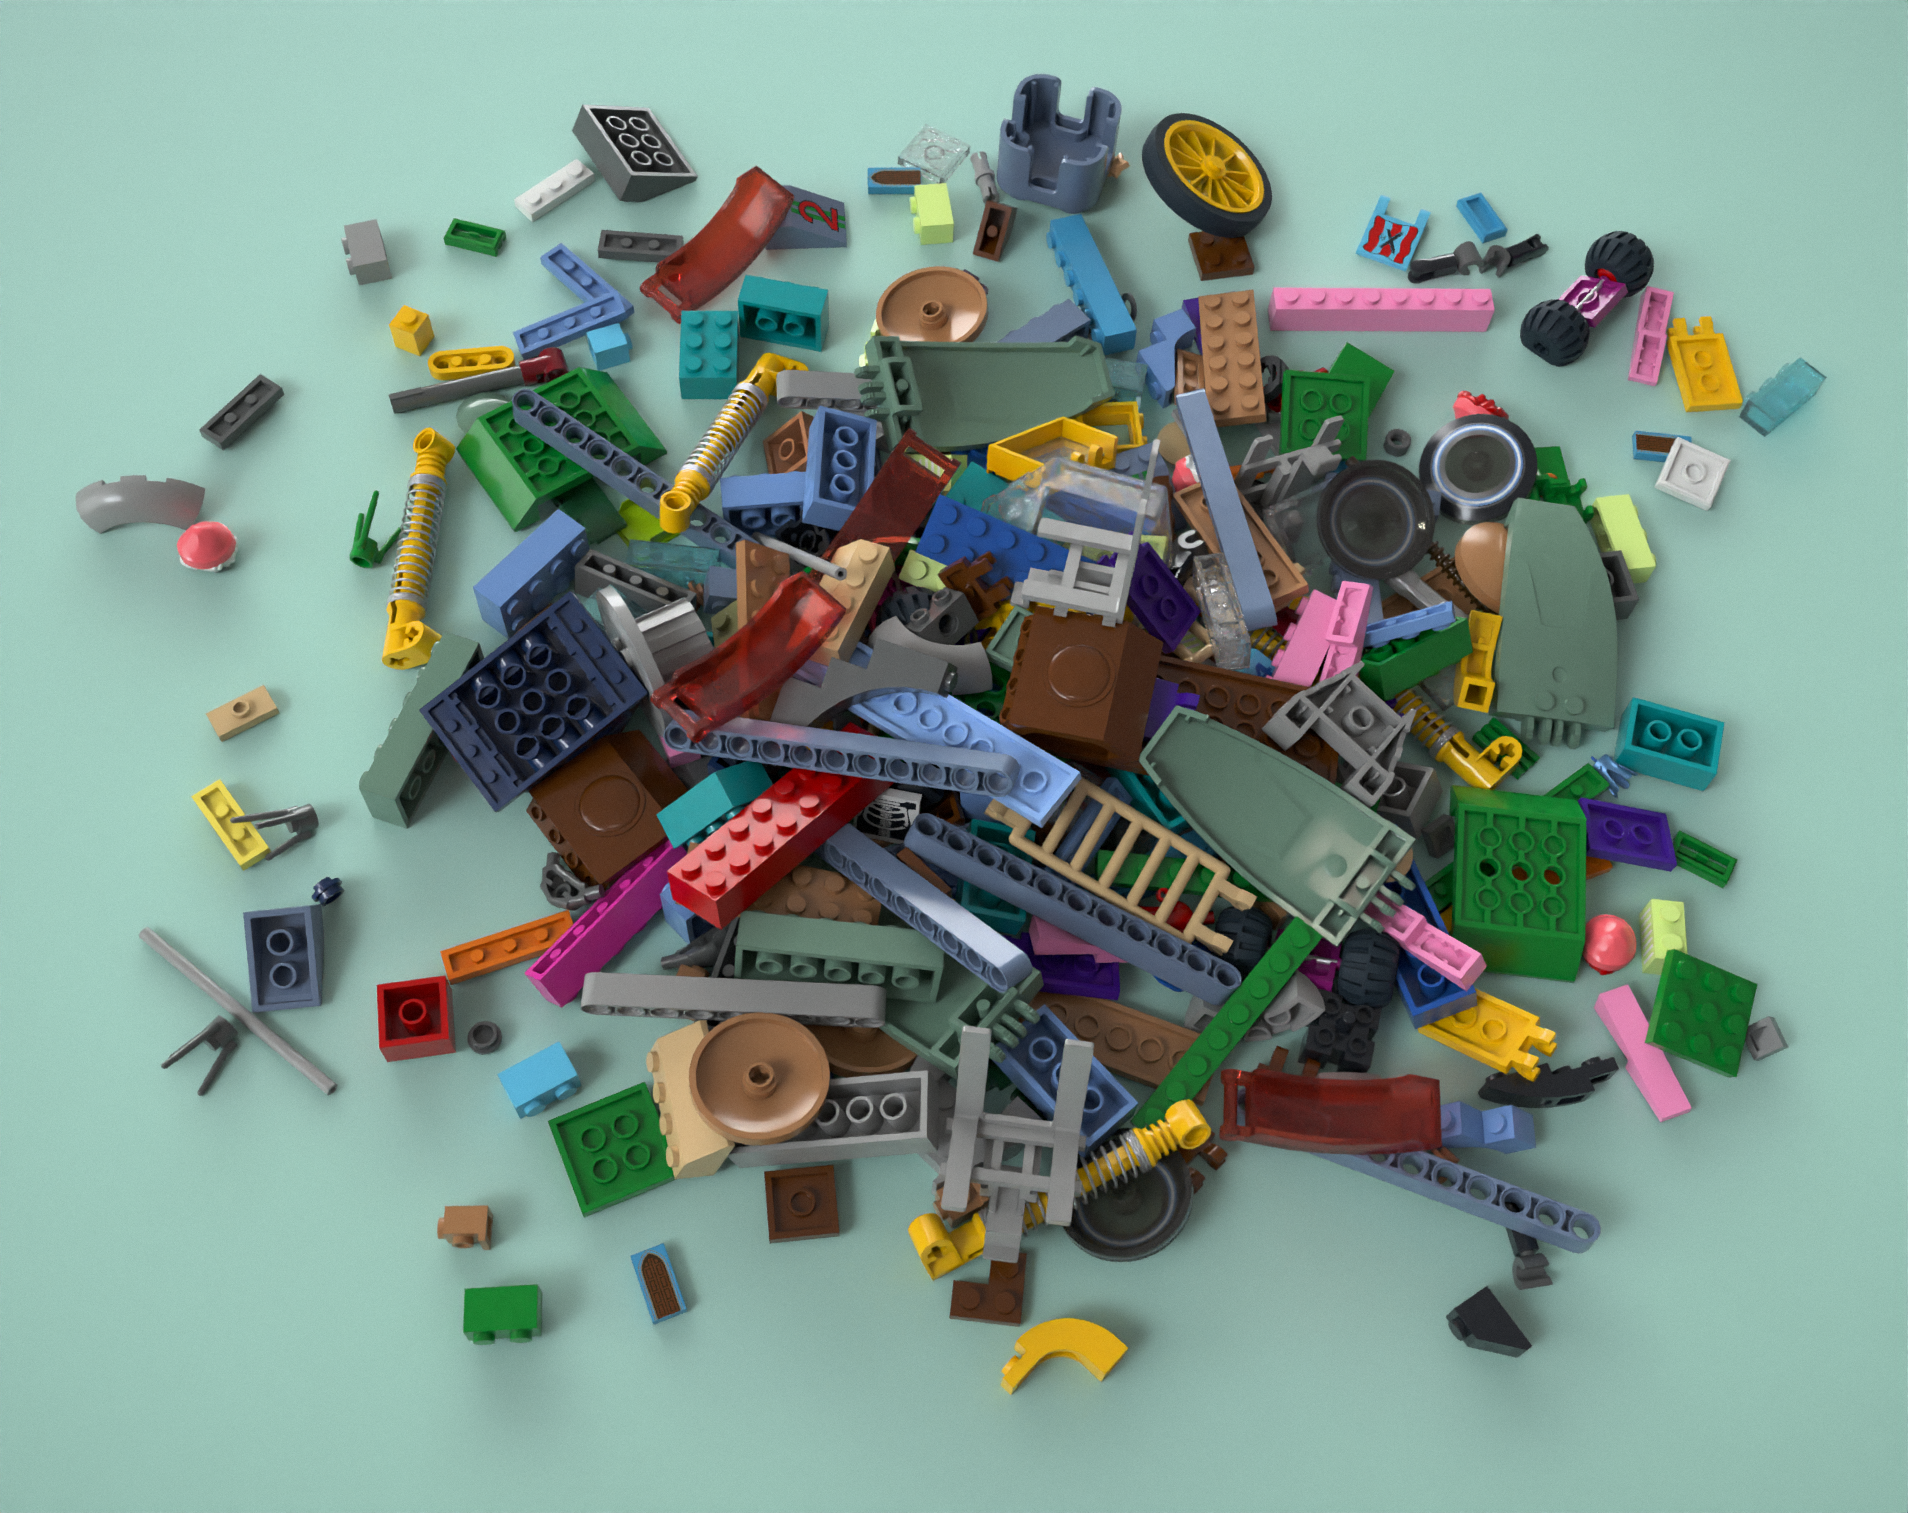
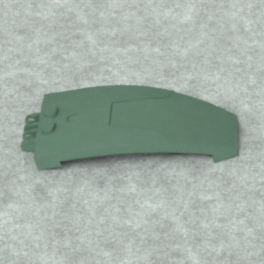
(978, 391)
(1556, 627)
(1279, 823)
(961, 1000)

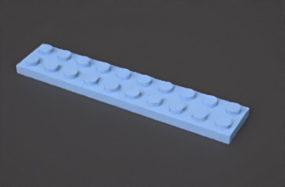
(949, 722)

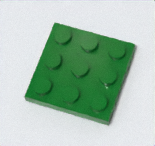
(1317, 396)
(1701, 1013)
(612, 1149)

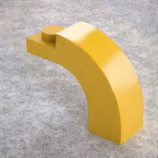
(1473, 678)
(1066, 1338)

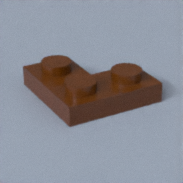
(993, 1302)

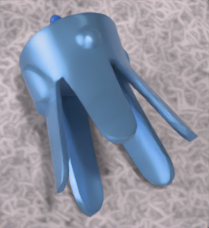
(1613, 773)

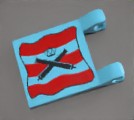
(1391, 239)

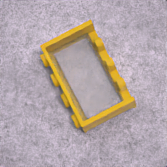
(1058, 438)

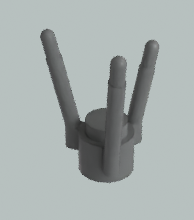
(296, 818)
(215, 1035)

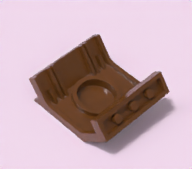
(1082, 681)
(605, 807)

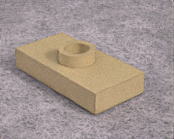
(242, 713)

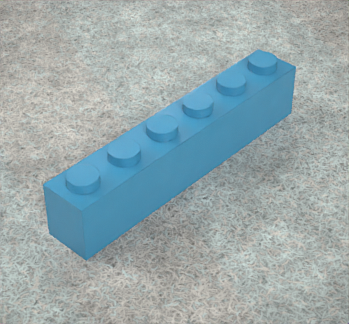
(1091, 284)

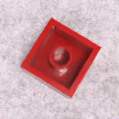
(415, 1018)

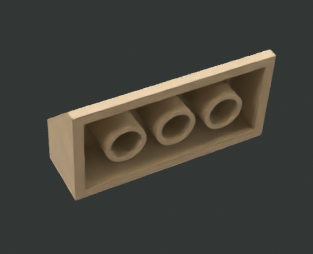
(868, 573)
(691, 1143)

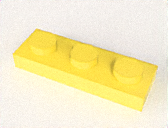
(239, 838)

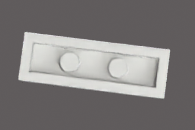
(554, 190)

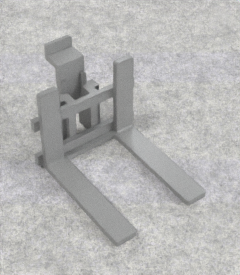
(1293, 470)
(1085, 584)
(1011, 1185)

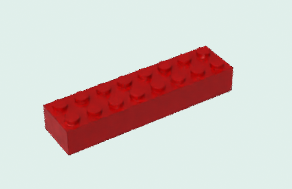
(768, 840)

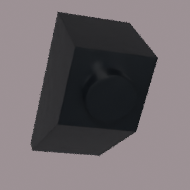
(1487, 1325)

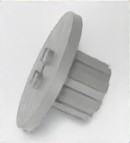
(654, 644)

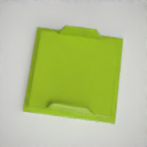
(641, 525)

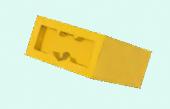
(1118, 414)

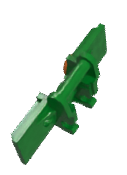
(1554, 485)

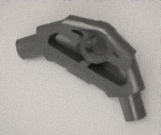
(564, 888)
(700, 952)

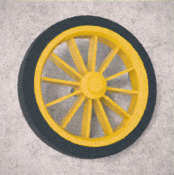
(1226, 184)

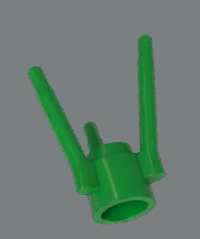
(365, 549)

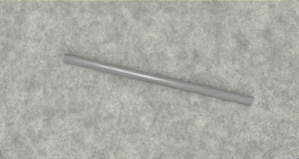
(801, 556)
(238, 1011)

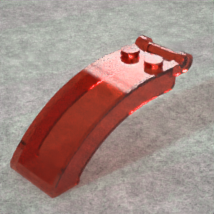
(723, 246)
(895, 500)
(753, 659)
(1333, 1113)

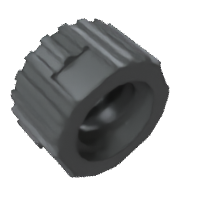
(1398, 435)

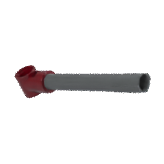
(531, 371)

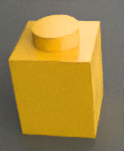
(411, 330)

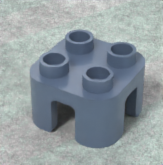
(1056, 155)

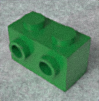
(502, 1313)

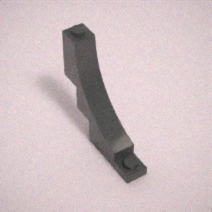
(845, 684)

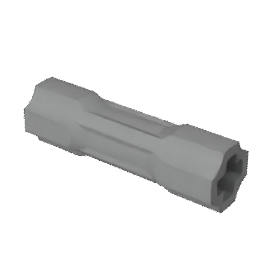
(1418, 591)

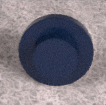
(327, 890)

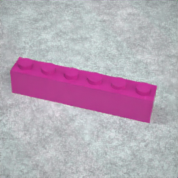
(604, 927)

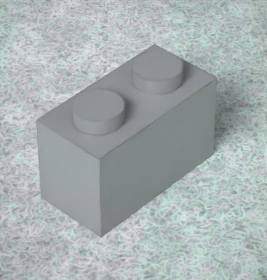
(367, 252)

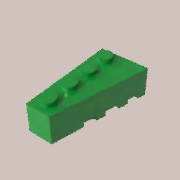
(1409, 661)

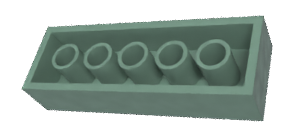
(412, 749)
(838, 953)

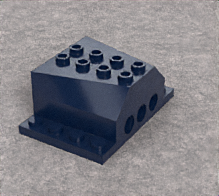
(535, 702)

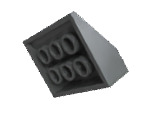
(631, 151)

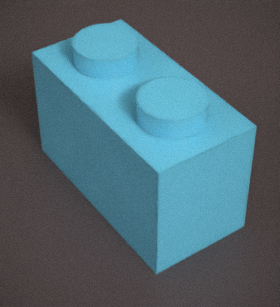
(540, 1080)

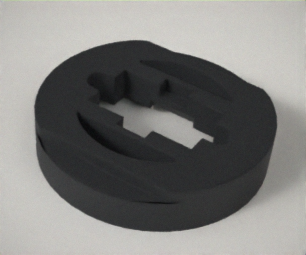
(1275, 381)

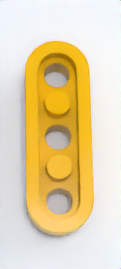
(469, 362)

